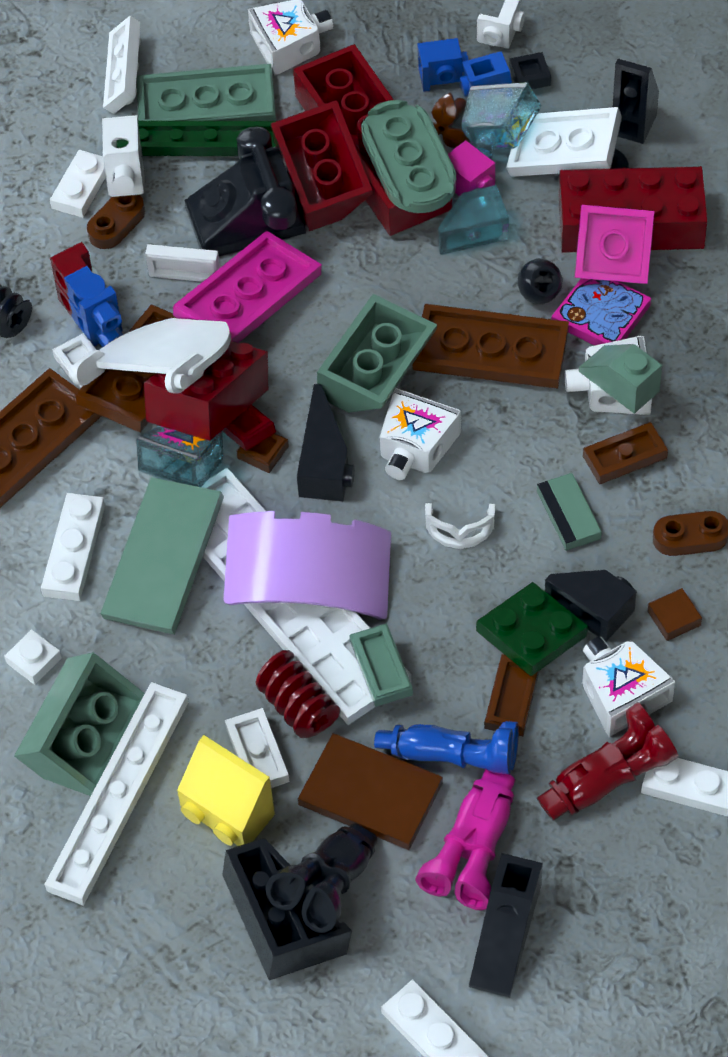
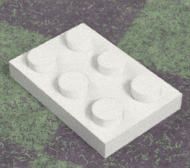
(566, 142)

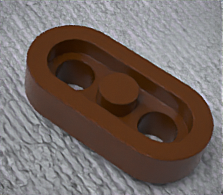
(120, 216)
(692, 533)

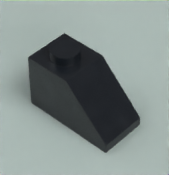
(594, 598)

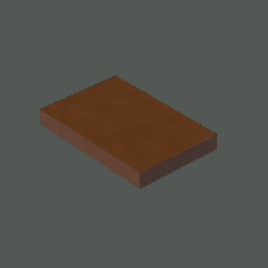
(370, 790)

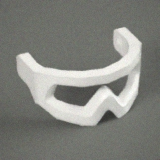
(459, 543)

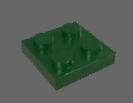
(531, 628)

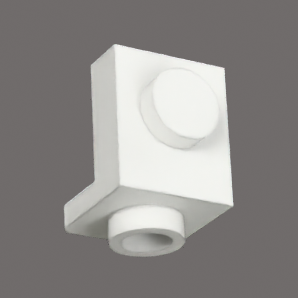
(501, 30)

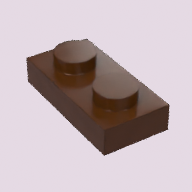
(625, 453)

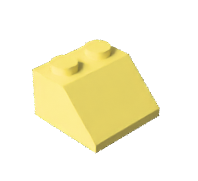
(225, 794)

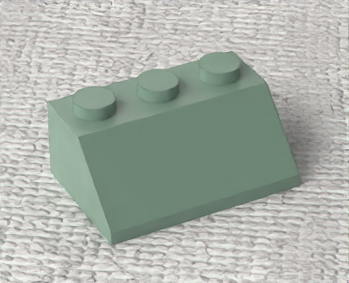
(373, 355)
(80, 723)

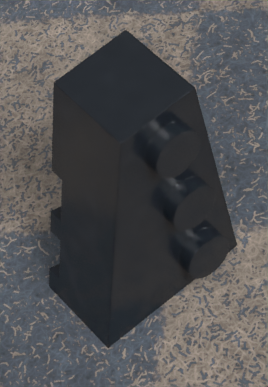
(277, 935)

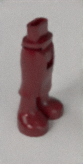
(610, 766)

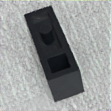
(636, 98)
(324, 456)

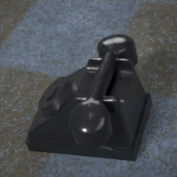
(246, 199)

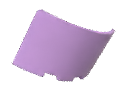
(307, 562)

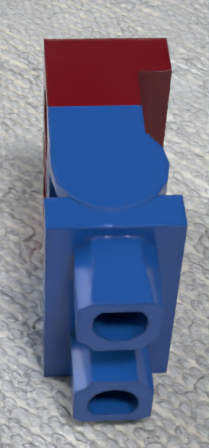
(86, 295)

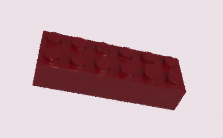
(356, 87)

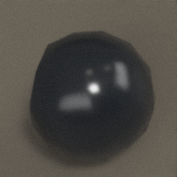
(539, 281)

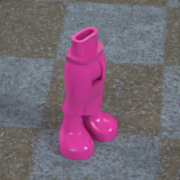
(473, 837)

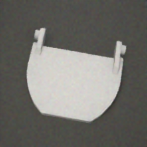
(167, 347)

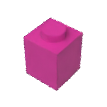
(471, 168)

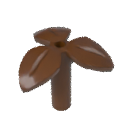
(446, 113)

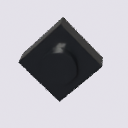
(530, 69)

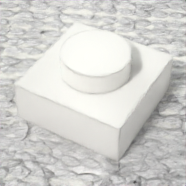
(33, 657)

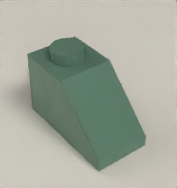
(624, 374)

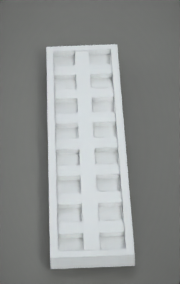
(310, 631)

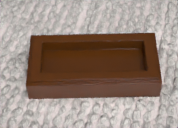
(510, 696)

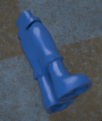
(441, 744)

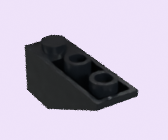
(506, 924)

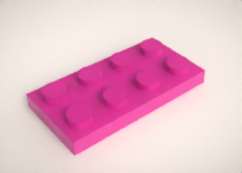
(250, 286)

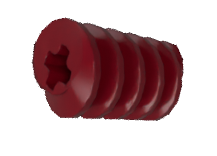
(296, 696)

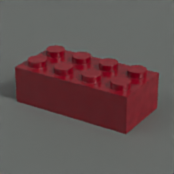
(670, 192)

